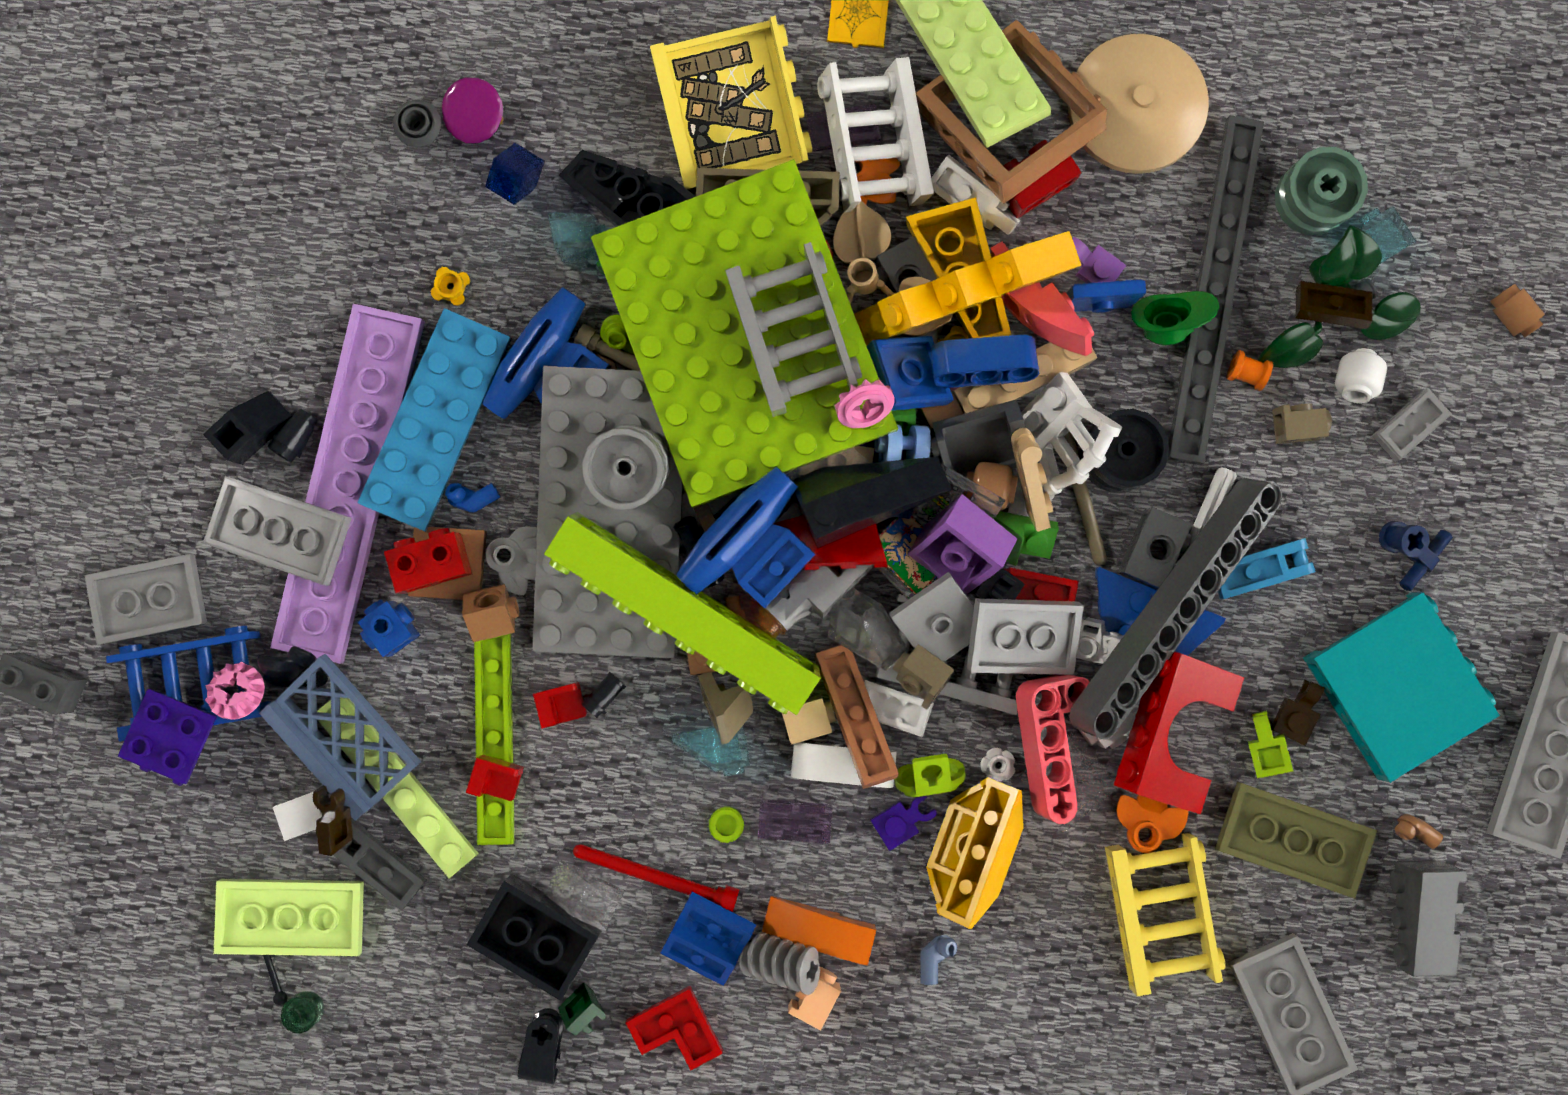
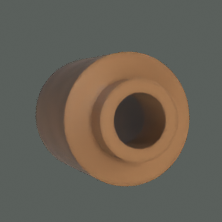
(1517, 311)

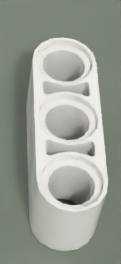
(827, 764)

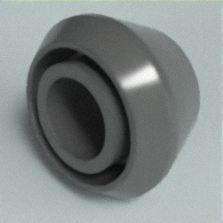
(417, 123)

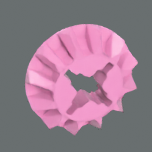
(876, 408)
(241, 703)

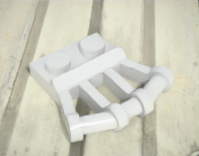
(1051, 417)

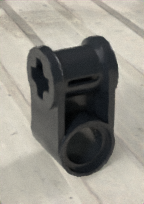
(540, 1050)

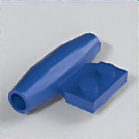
(539, 345)
(748, 541)

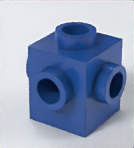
(399, 630)

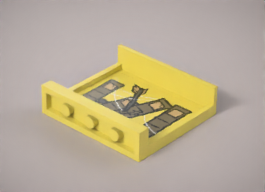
(731, 100)

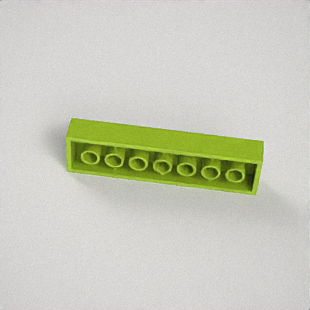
(691, 618)

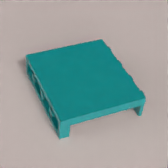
(1403, 687)

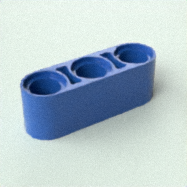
(984, 361)

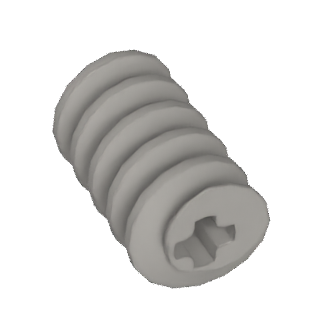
(781, 963)

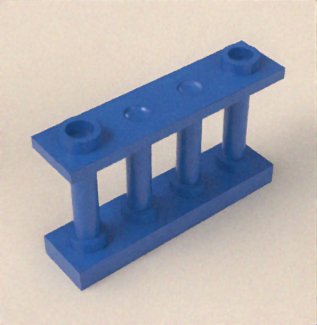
(133, 653)

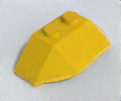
(975, 850)

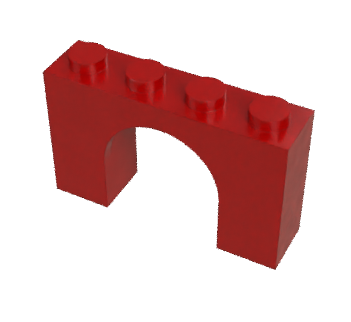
(1146, 759)

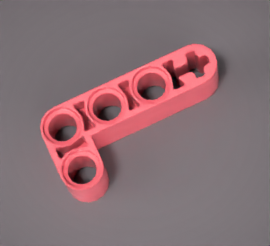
(1052, 794)

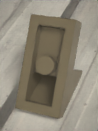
(726, 708)

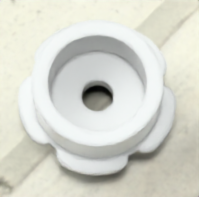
(997, 755)

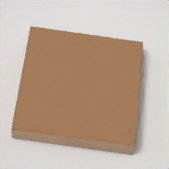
(475, 548)

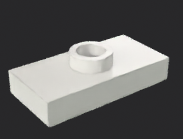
(898, 709)

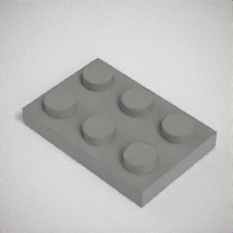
(145, 599)
(1024, 636)

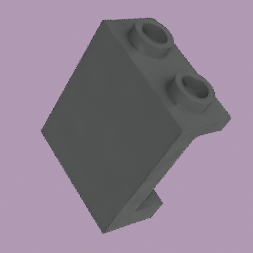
(978, 437)

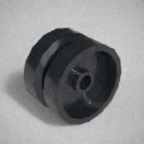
(1145, 456)

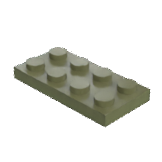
(1295, 840)

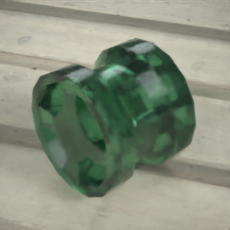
(309, 1005)

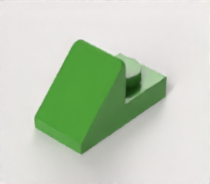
(1028, 539)

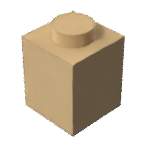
(811, 720)

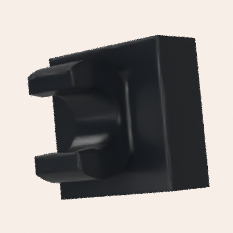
(1000, 586)

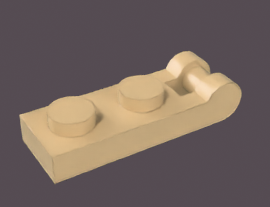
(1032, 477)

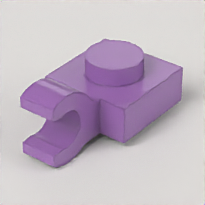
(1098, 264)

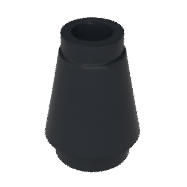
(293, 436)

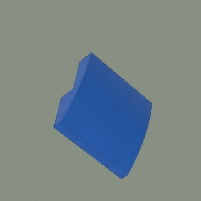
(708, 938)

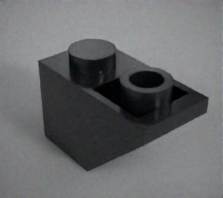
(247, 427)

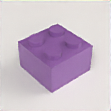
(963, 543)

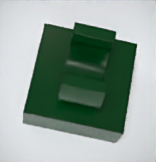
(580, 1010)

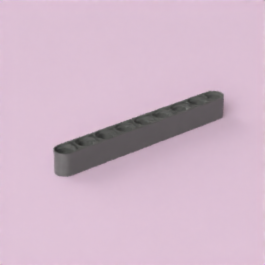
(1175, 608)

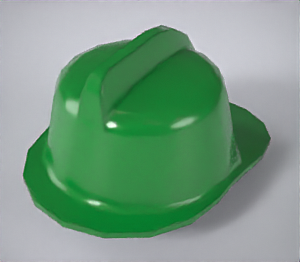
(1173, 317)

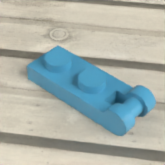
(1267, 568)

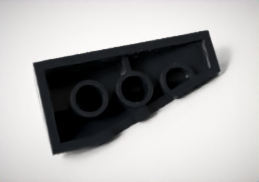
(620, 191)
(855, 496)

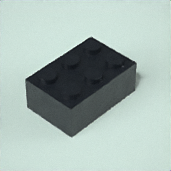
(533, 937)

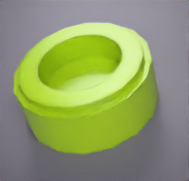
(726, 824)

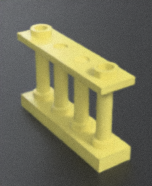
(1135, 935)

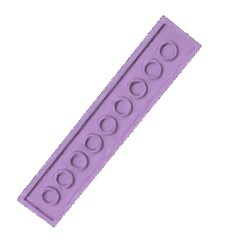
(364, 401)

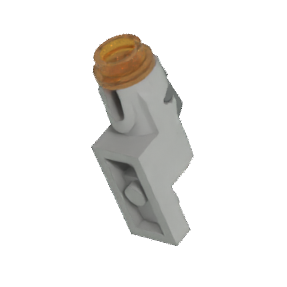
(807, 590)

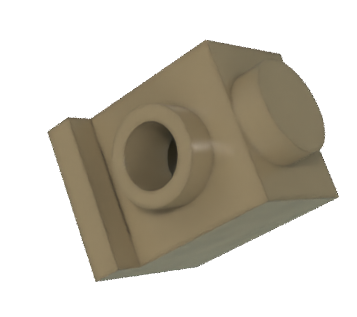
(1300, 423)
(922, 674)

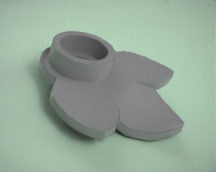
(522, 560)

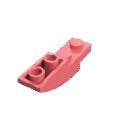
(1048, 314)

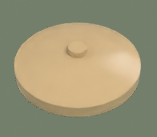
(1151, 100)

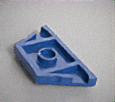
(1124, 599)

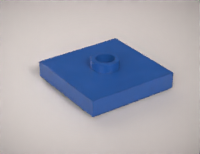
(1106, 296)
(908, 370)

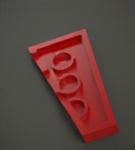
(855, 549)

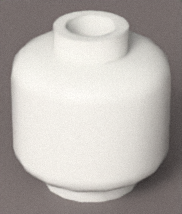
(1360, 375)

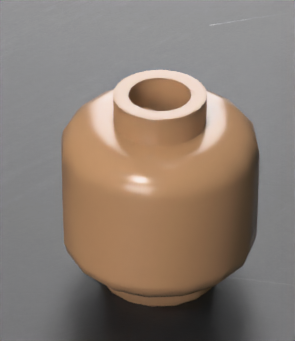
(996, 479)

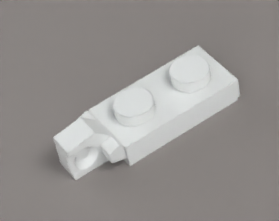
(957, 183)

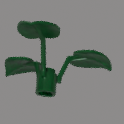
(1352, 258)

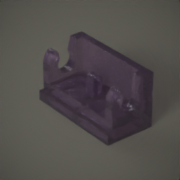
(795, 821)

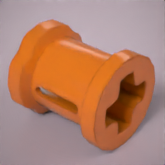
(1249, 370)

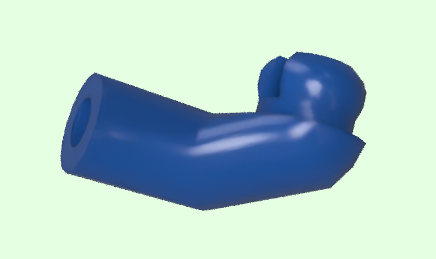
(471, 500)

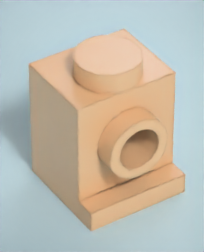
(817, 1006)

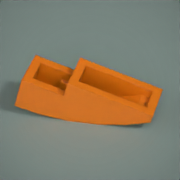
(820, 929)

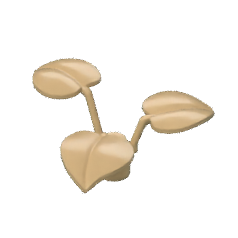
(862, 237)

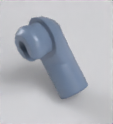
(932, 954)

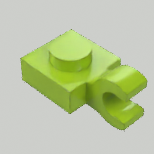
(1268, 751)

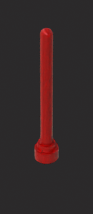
(721, 896)

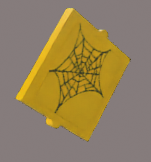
(858, 22)

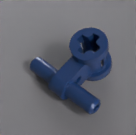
(1414, 543)

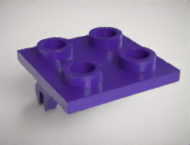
(167, 736)

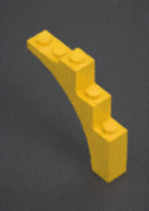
(968, 287)

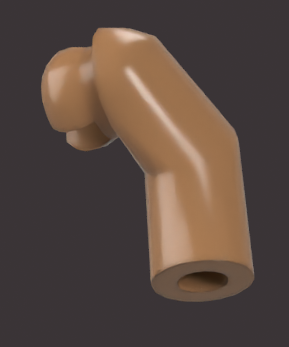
(1412, 826)

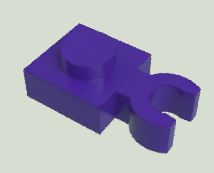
(897, 823)

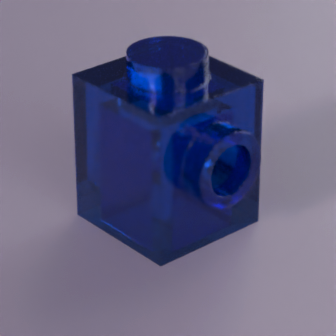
(514, 173)

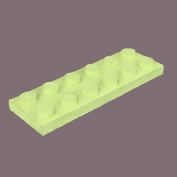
(978, 66)

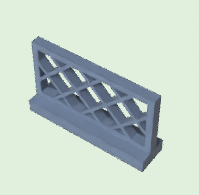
(323, 753)

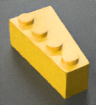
(953, 240)

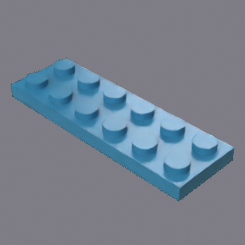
(434, 420)

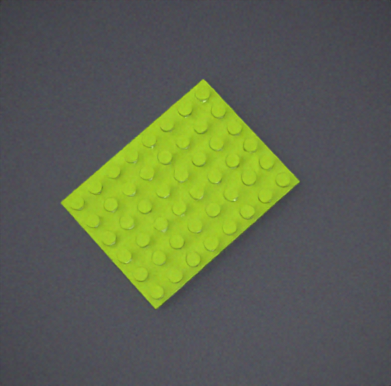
(693, 345)

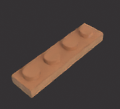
(856, 716)

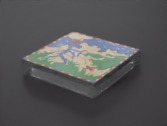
(901, 568)

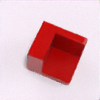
(559, 705)
(494, 778)

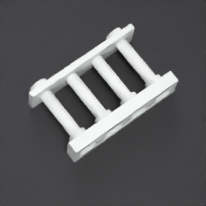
(902, 115)

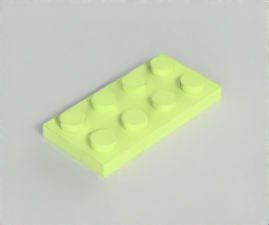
(288, 917)

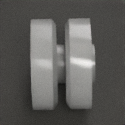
(605, 472)

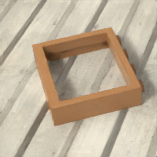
(1068, 86)

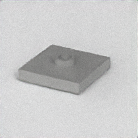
(937, 618)

